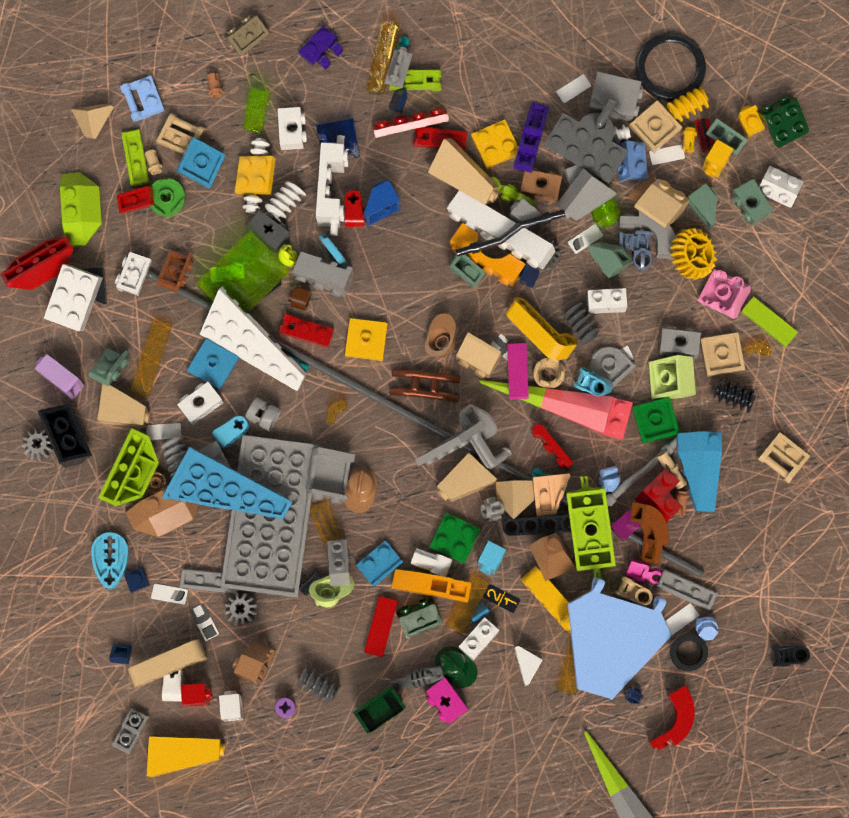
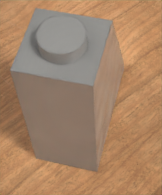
(584, 195)

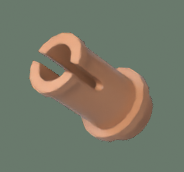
(214, 85)
(682, 498)

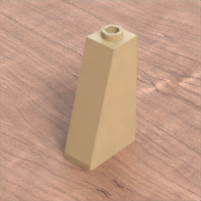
(461, 172)

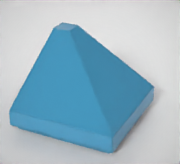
(480, 612)

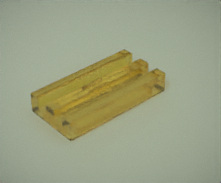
(318, 508)

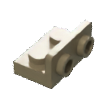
(246, 34)

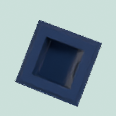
(398, 100)
(529, 276)

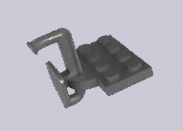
(587, 143)

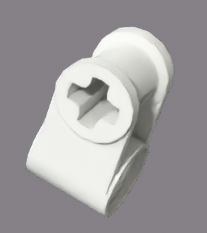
(172, 687)

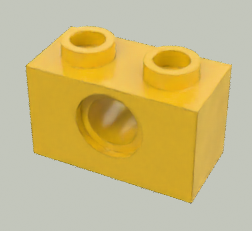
(717, 159)

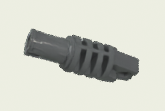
(418, 678)

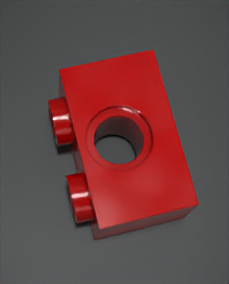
(196, 695)

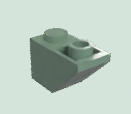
(610, 257)

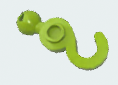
(509, 193)

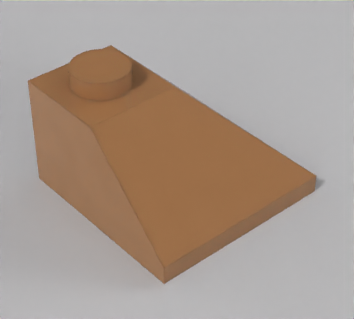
(552, 556)

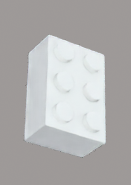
(73, 297)

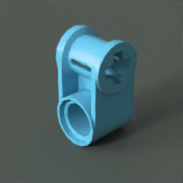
(589, 382)
(227, 434)

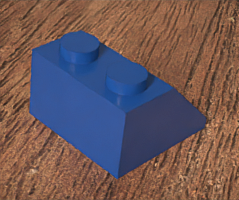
(381, 203)

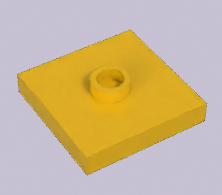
(366, 339)

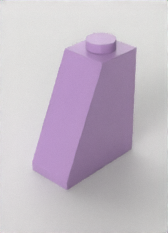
(59, 376)

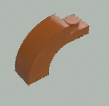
(654, 531)

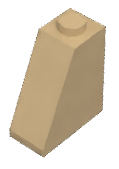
(121, 409)
(465, 479)

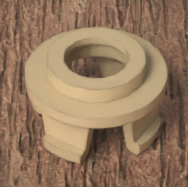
(548, 363)

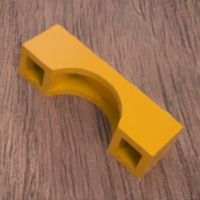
(506, 269)

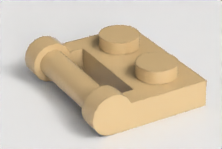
(175, 139)
(788, 452)

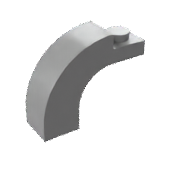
(662, 235)

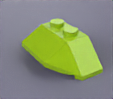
(79, 208)
(131, 470)

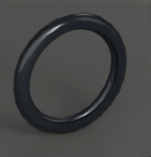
(671, 37)

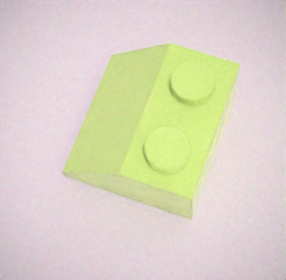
(672, 377)

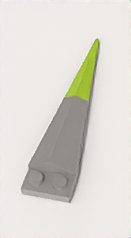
(623, 798)

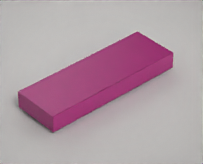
(518, 371)

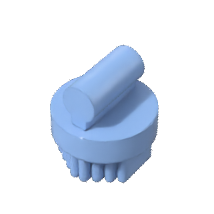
(609, 478)
(706, 628)

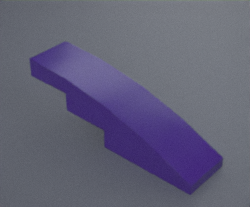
(531, 137)

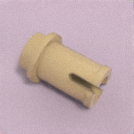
(153, 162)

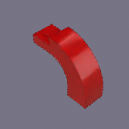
(684, 718)

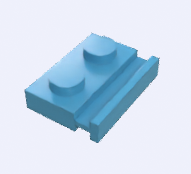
(379, 563)

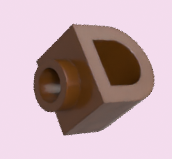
(300, 297)

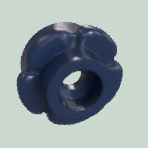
(633, 695)

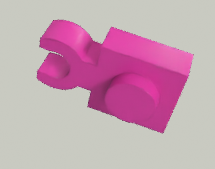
(639, 570)

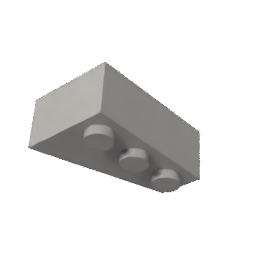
(323, 274)

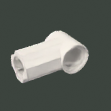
(436, 564)

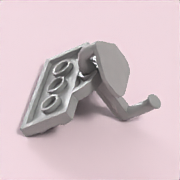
(476, 427)

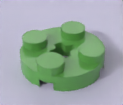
(177, 197)

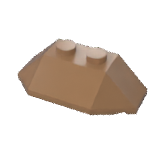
(160, 515)

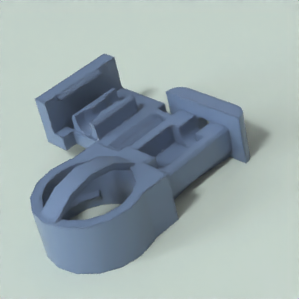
(640, 243)

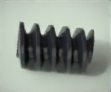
(735, 394)

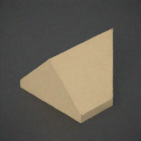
(92, 118)
(515, 495)

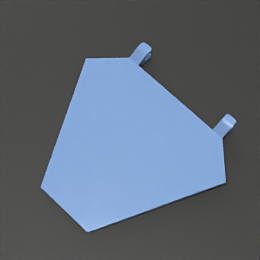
(612, 639)

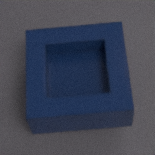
(136, 580)
(121, 654)

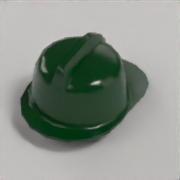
(457, 667)

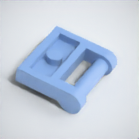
(148, 96)

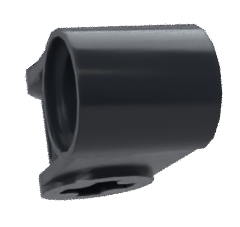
(788, 655)

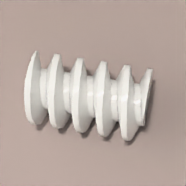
(284, 200)

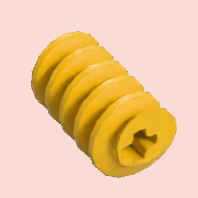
(688, 104)

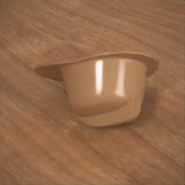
(440, 336)
(360, 490)

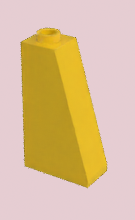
(176, 754)

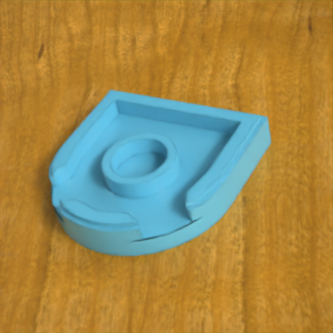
(334, 251)

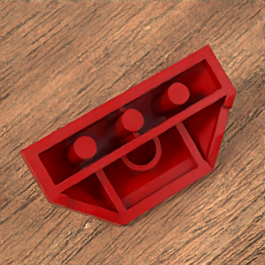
(38, 264)

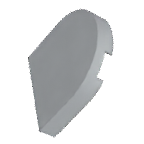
(611, 364)

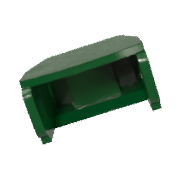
(379, 710)

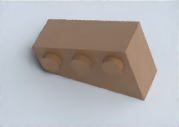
(254, 662)

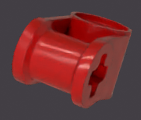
(353, 212)

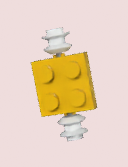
(255, 175)

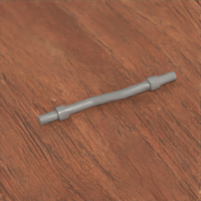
(611, 498)

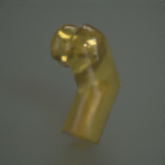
(757, 347)
(334, 409)

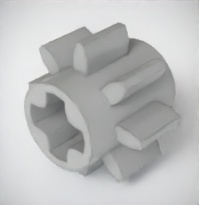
(492, 509)

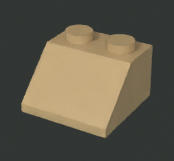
(662, 203)
(478, 356)

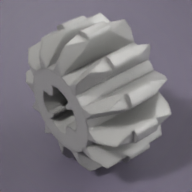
(31, 448)
(233, 609)

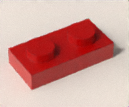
(135, 200)

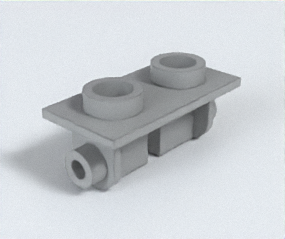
(398, 67)

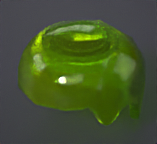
(606, 214)

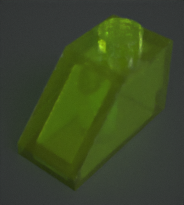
(256, 110)

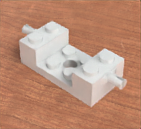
(332, 159)

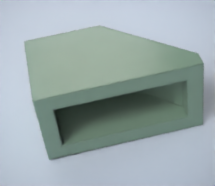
(704, 204)

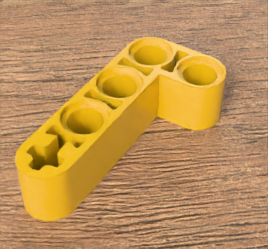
(539, 331)
(548, 596)

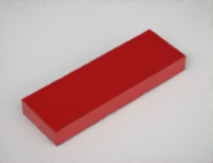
(381, 626)

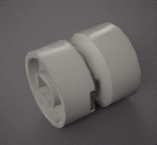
(268, 417)

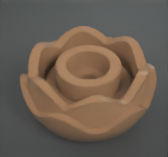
(162, 483)

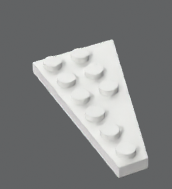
(243, 336)

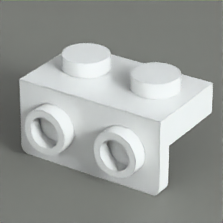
(780, 186)

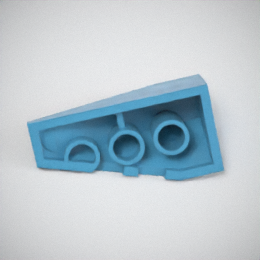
(701, 463)

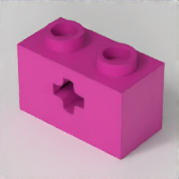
(441, 690)

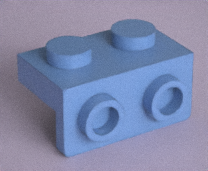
(635, 163)

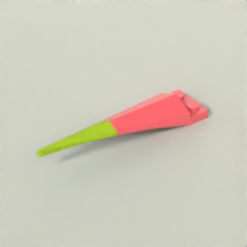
(599, 413)

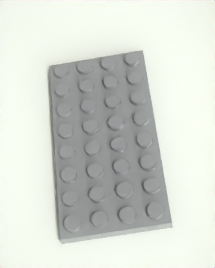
(268, 551)

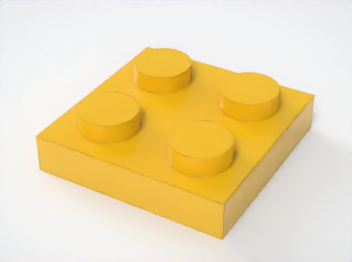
(495, 144)

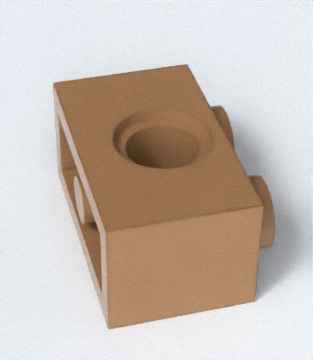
(549, 192)

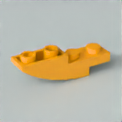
(431, 585)

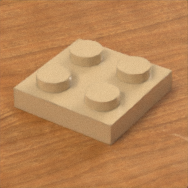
(655, 126)
(722, 354)

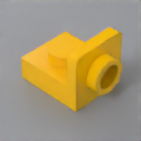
(750, 120)

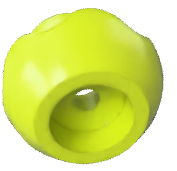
(287, 255)

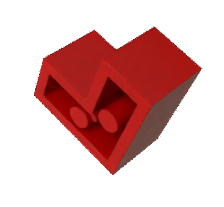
(658, 494)

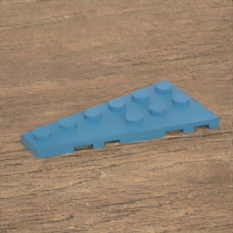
(213, 484)

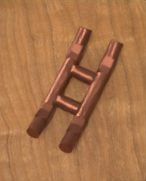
(416, 376)

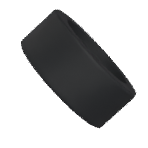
(703, 651)

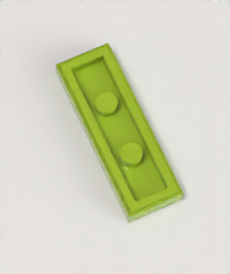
(135, 158)
(769, 322)

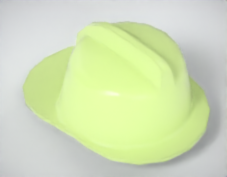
(328, 595)

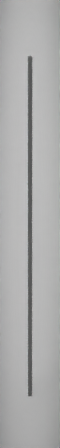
(414, 418)

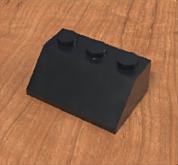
(65, 435)

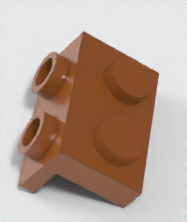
(174, 269)

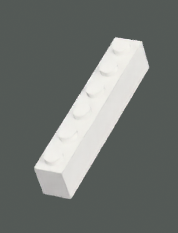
(493, 225)

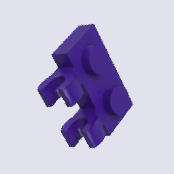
(318, 45)

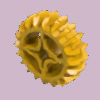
(693, 253)

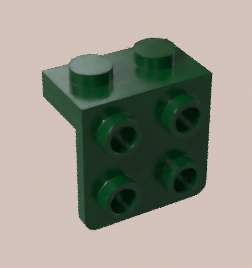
(784, 120)

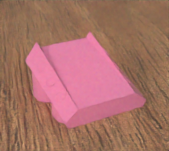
(724, 293)

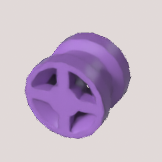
(286, 710)

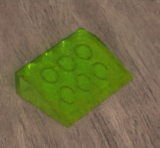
(244, 272)

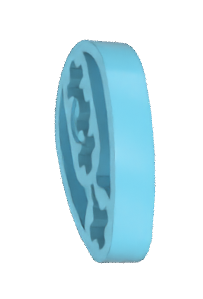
(99, 556)

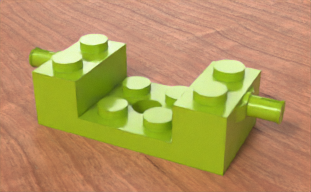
(588, 507)

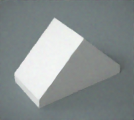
(528, 664)

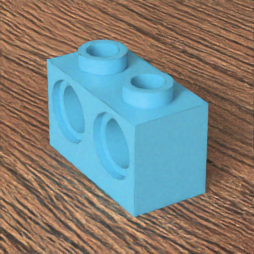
(491, 558)

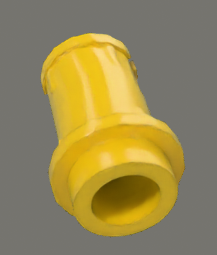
(689, 139)

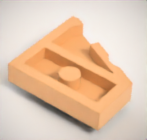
(549, 492)

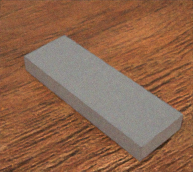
(203, 581)
(686, 590)

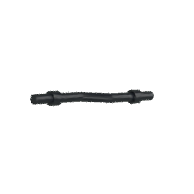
(545, 218)

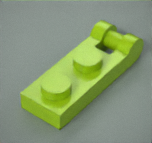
(418, 80)

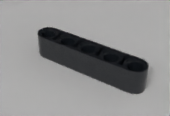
(540, 526)

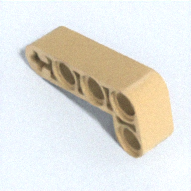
(167, 663)

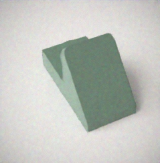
(466, 269)

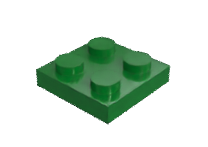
(655, 420)
(455, 538)

